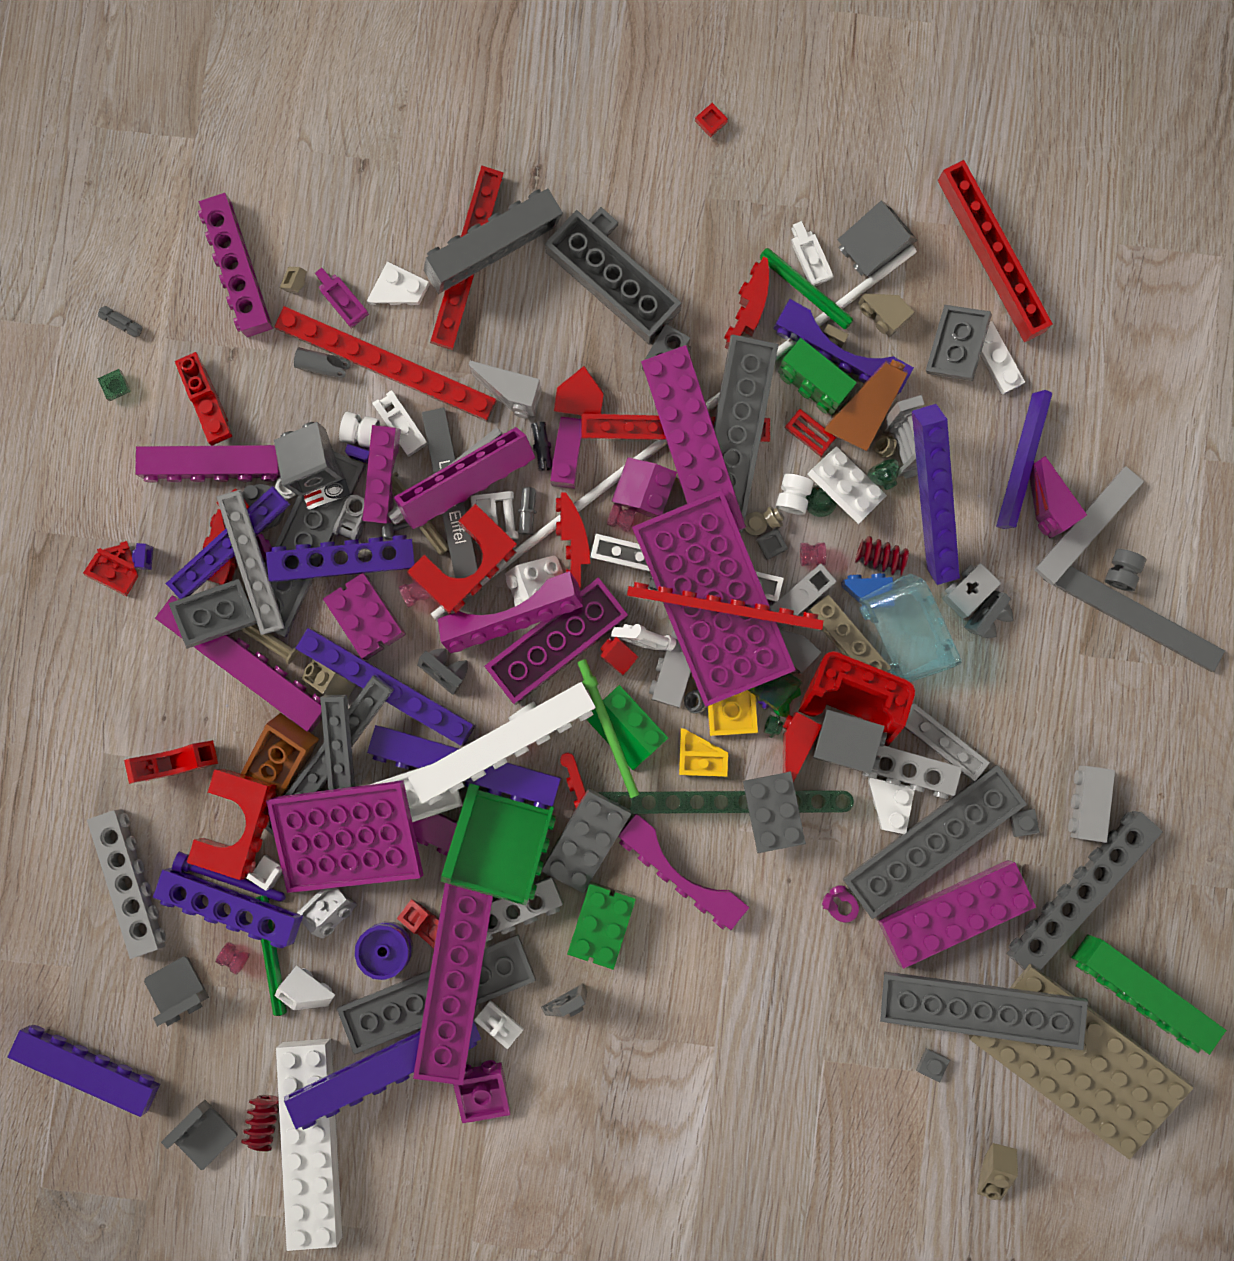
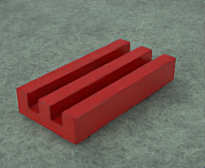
(825, 445)

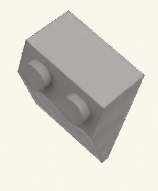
(513, 389)

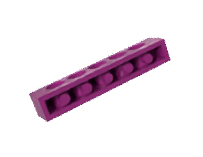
(221, 208)

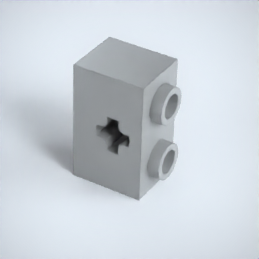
(983, 585)

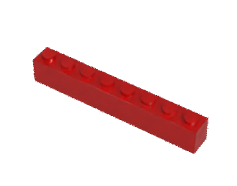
(994, 251)

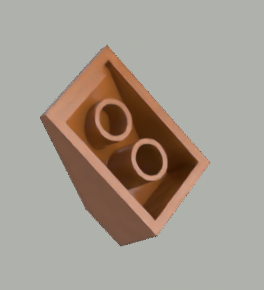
(280, 753)

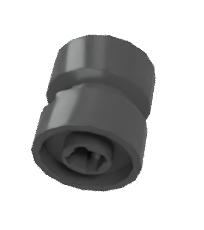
(1125, 570)

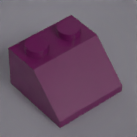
(644, 487)

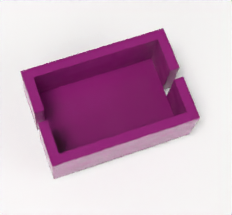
(364, 616)

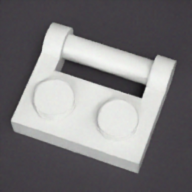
(487, 503)
(643, 638)

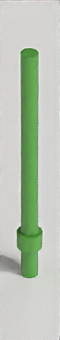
(590, 684)

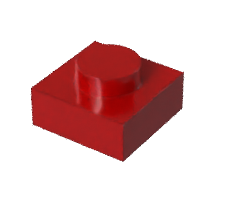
(711, 120)

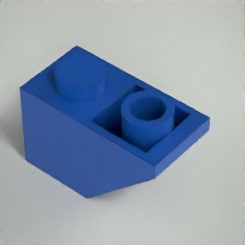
(861, 587)

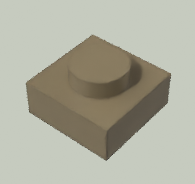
(293, 279)
(835, 335)

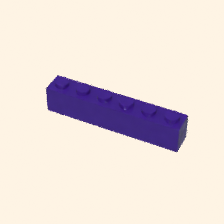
(84, 1070)

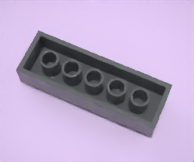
(492, 240)
(612, 277)

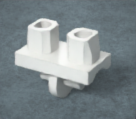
(499, 1024)

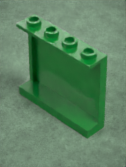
(498, 846)

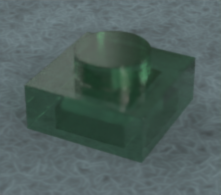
(114, 385)

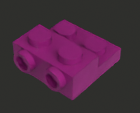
(482, 1093)

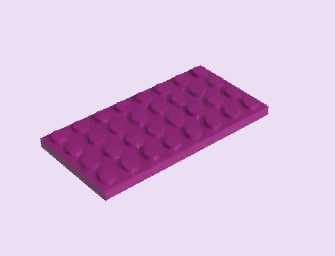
(704, 553)

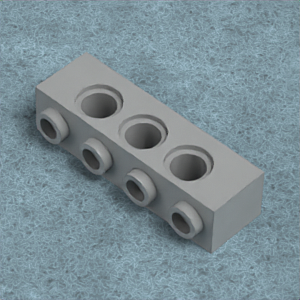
(948, 773)
(551, 900)

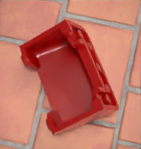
(860, 692)

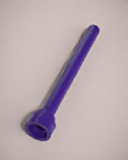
(180, 864)

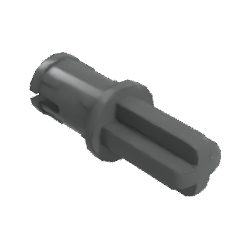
(527, 511)

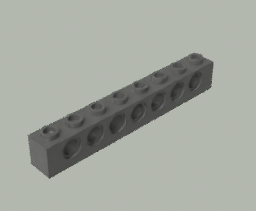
(1145, 835)

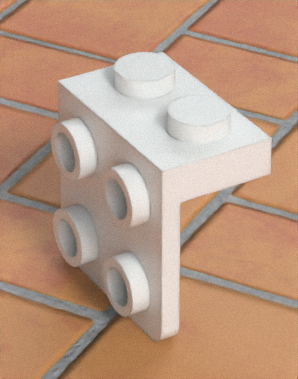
(530, 576)

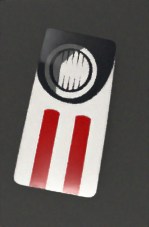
(327, 494)

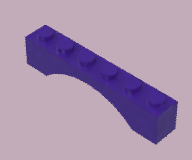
(798, 323)

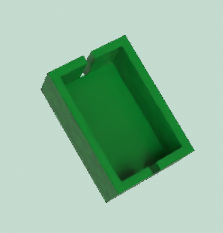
(816, 377)
(601, 925)

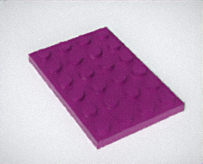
(345, 837)

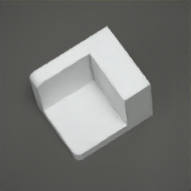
(266, 873)

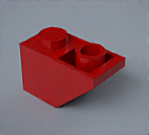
(618, 655)

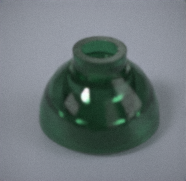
(885, 473)
(820, 503)

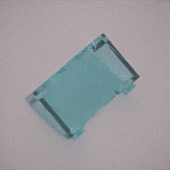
(911, 628)

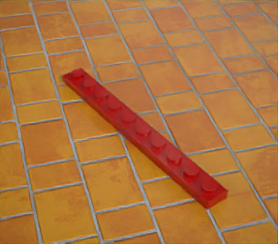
(385, 363)

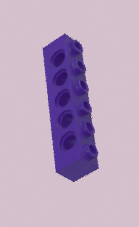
(279, 571)
(286, 921)

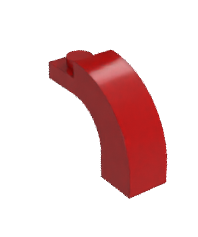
(171, 762)

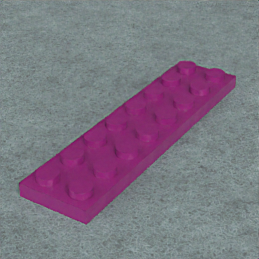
(689, 428)
(453, 986)

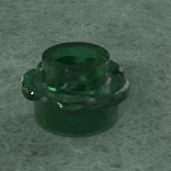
(773, 726)

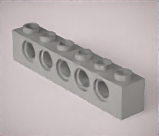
(115, 875)

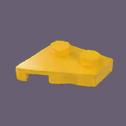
(701, 757)

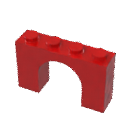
(451, 591)
(239, 858)

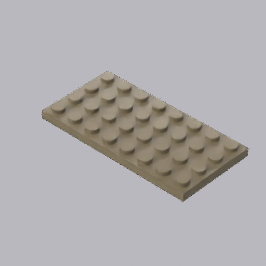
(1106, 1087)

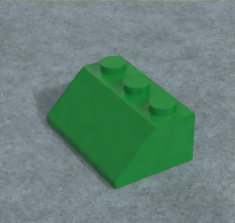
(632, 726)

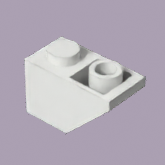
(303, 991)

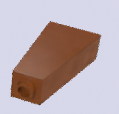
(866, 409)

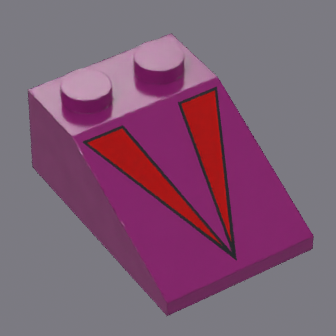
(1053, 501)

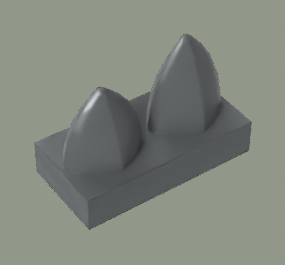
(993, 607)
(448, 677)

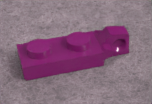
(341, 298)

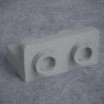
(326, 911)

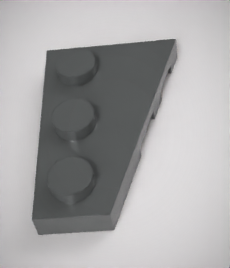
(568, 1003)

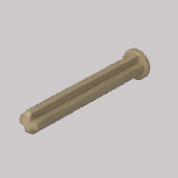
(427, 529)
(272, 643)

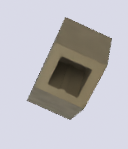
(887, 311)
(326, 680)
(998, 1171)

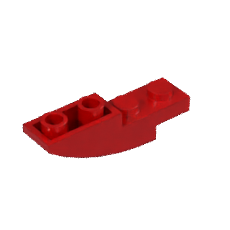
(753, 299)
(204, 398)
(572, 529)

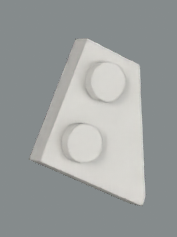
(398, 287)
(892, 804)

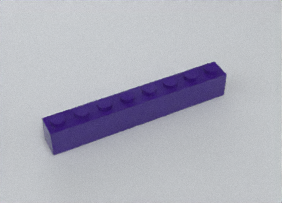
(936, 493)
(403, 696)
(421, 752)
(356, 1081)

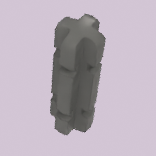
(120, 321)

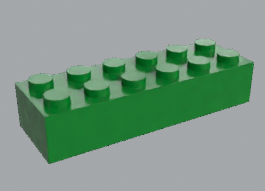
(1147, 995)

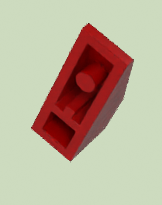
(797, 741)

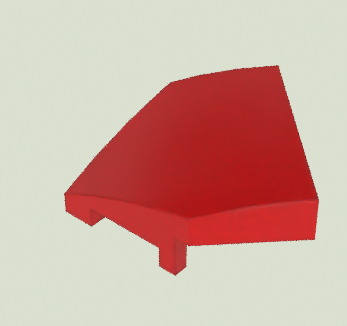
(579, 394)
(113, 568)

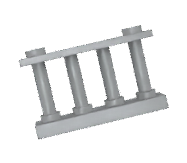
(901, 425)

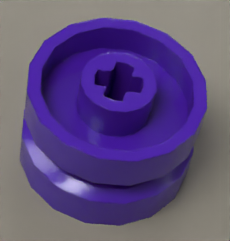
(371, 943)

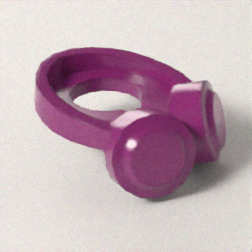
(840, 892)

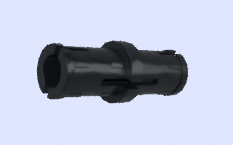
(542, 446)

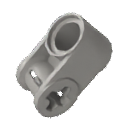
(350, 519)

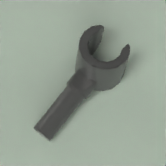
(388, 530)

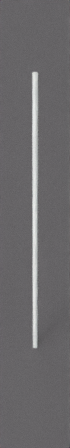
(712, 403)

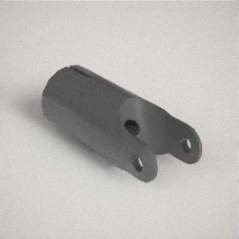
(320, 363)

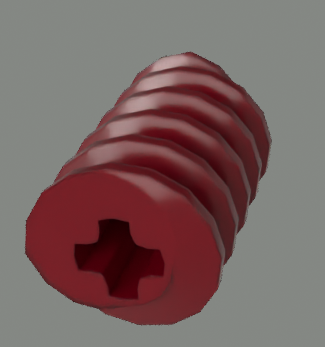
(882, 555)
(261, 1123)

